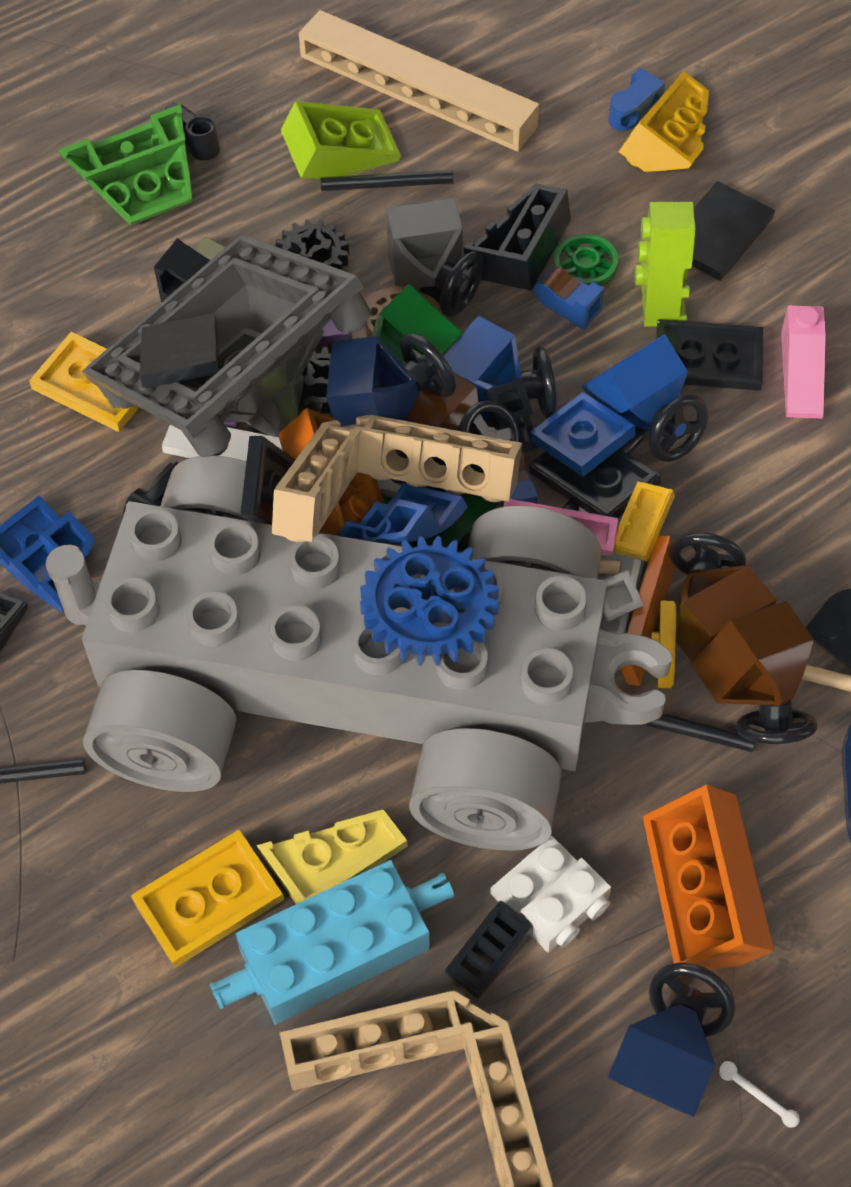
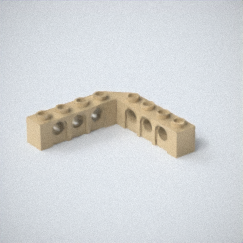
(368, 447)
(425, 1030)

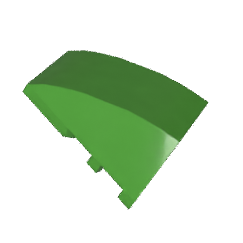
(138, 169)

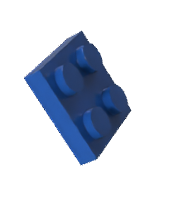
(583, 434)

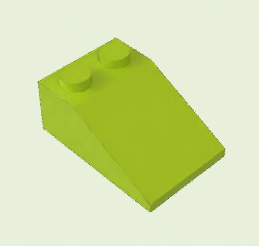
(337, 139)

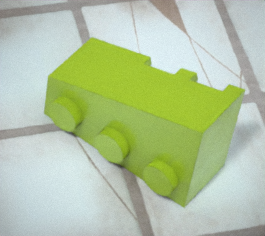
(665, 260)

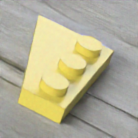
(332, 855)

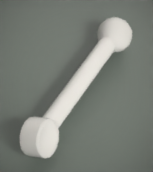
(728, 1072)

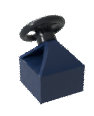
(372, 381)
(669, 1051)

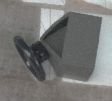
(428, 249)

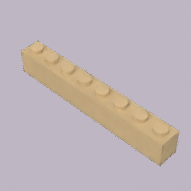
(419, 80)

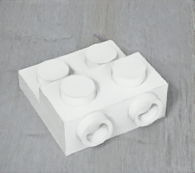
(553, 893)

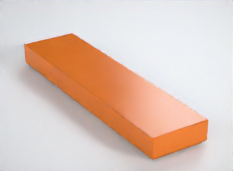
(652, 592)

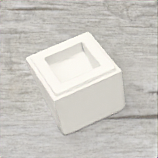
(620, 596)

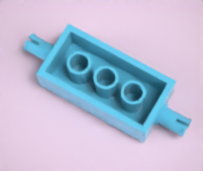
(332, 941)

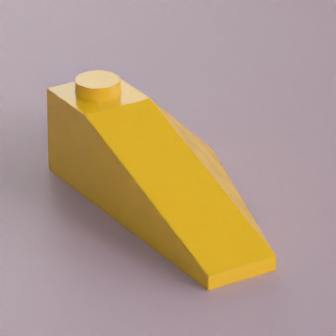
(671, 129)

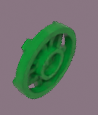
(587, 259)

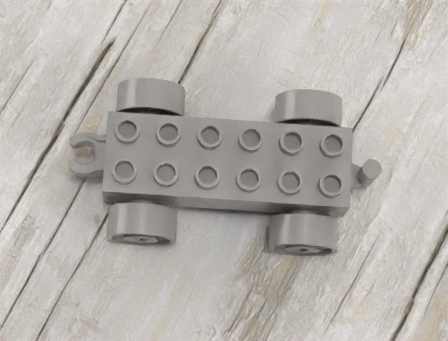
(229, 618)

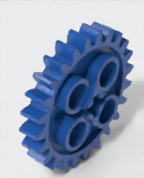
(429, 600)

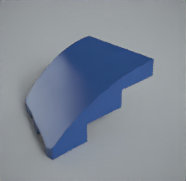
(407, 516)
(30, 538)

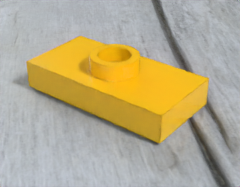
(642, 520)
(667, 638)

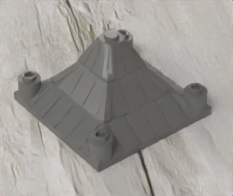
(268, 326)

